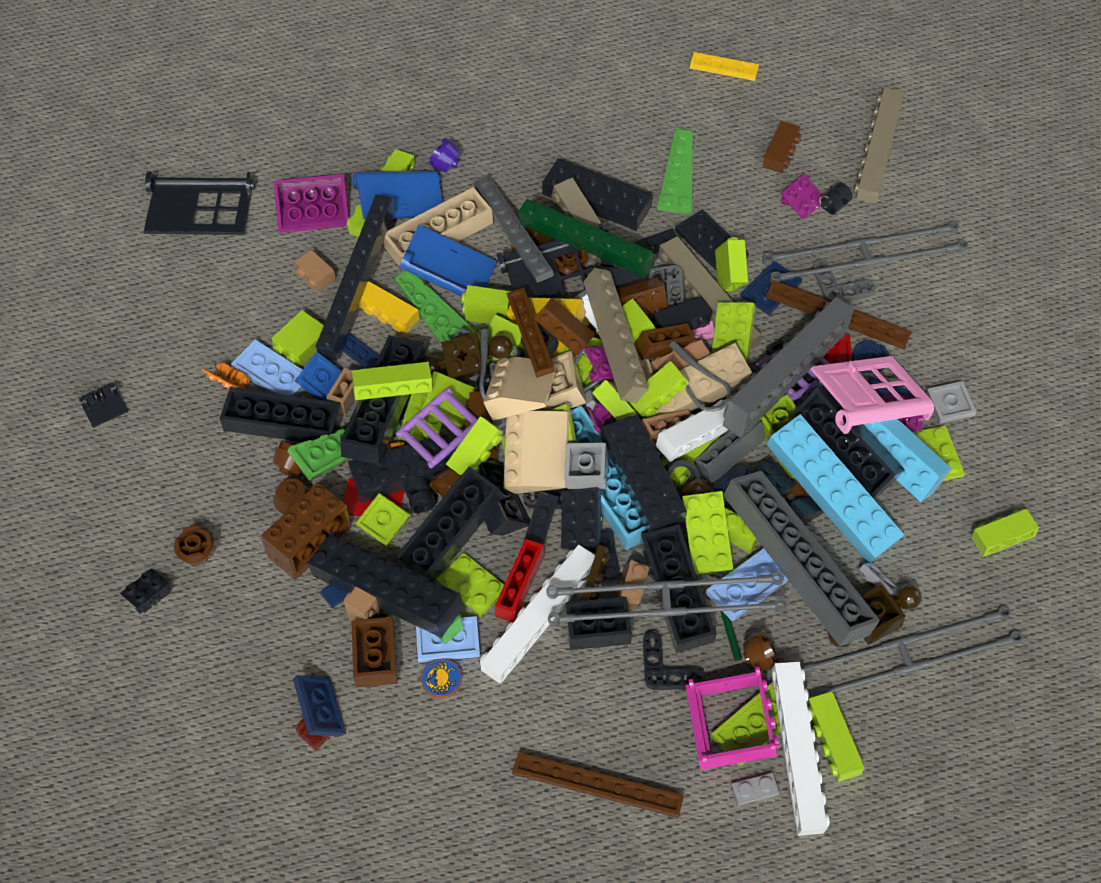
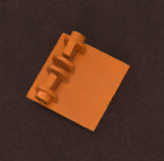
(228, 376)

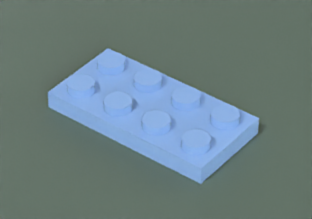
(268, 369)
(746, 592)

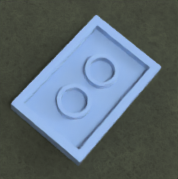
(463, 645)

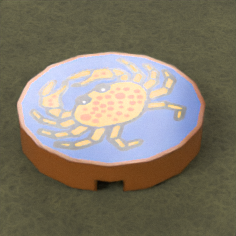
(441, 678)

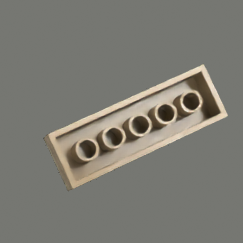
(452, 219)
(725, 364)

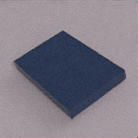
(758, 289)
(319, 706)

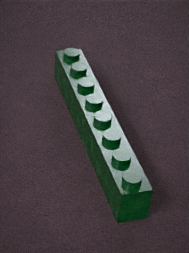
(586, 238)

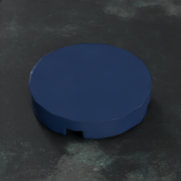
(869, 350)
(722, 483)

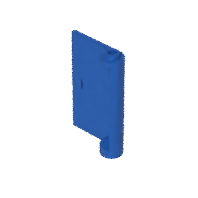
(411, 190)
(446, 262)

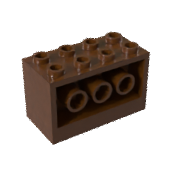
(304, 528)

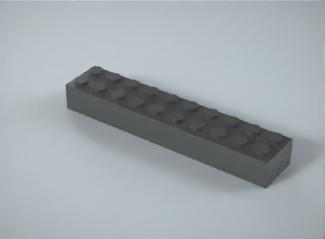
(787, 367)
(801, 558)

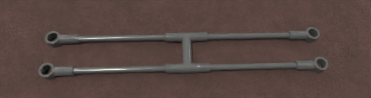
(862, 244)
(665, 587)
(909, 665)

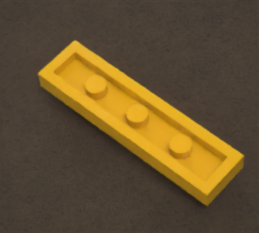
(724, 66)

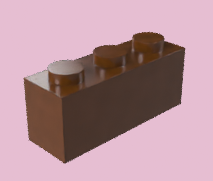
(782, 147)
(564, 326)
(657, 341)

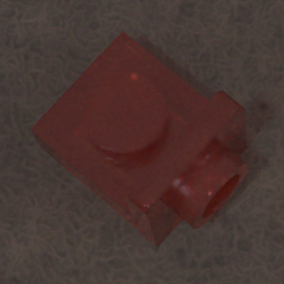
(313, 741)

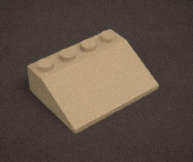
(567, 384)
(516, 388)
(536, 451)

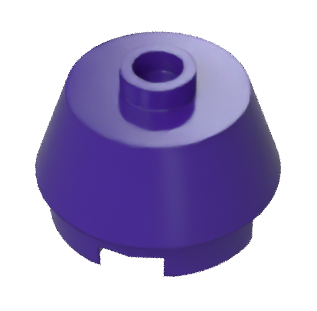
(445, 156)

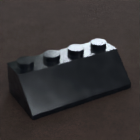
(509, 513)

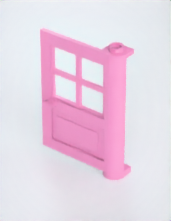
(861, 400)

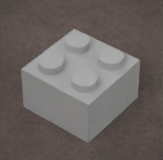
(586, 465)

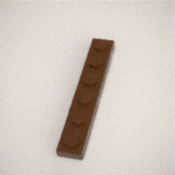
(530, 332)

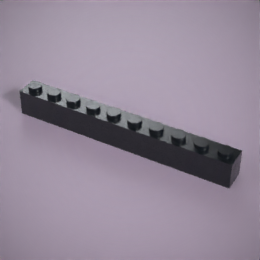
(355, 277)

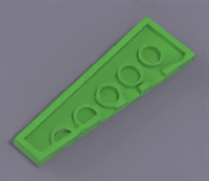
(677, 183)
(432, 309)
(320, 454)

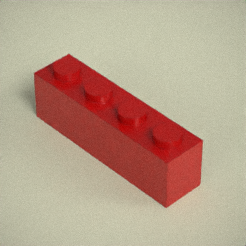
(519, 581)

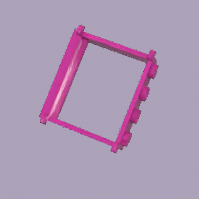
(694, 694)

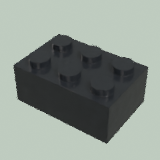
(598, 632)

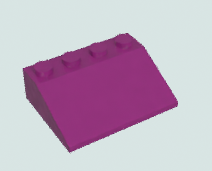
(311, 203)

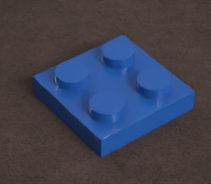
(318, 376)

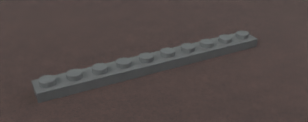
(514, 230)

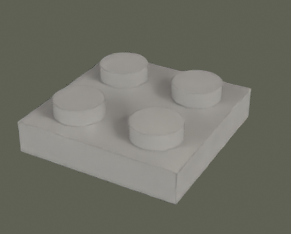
(951, 402)

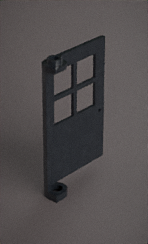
(176, 201)
(552, 287)

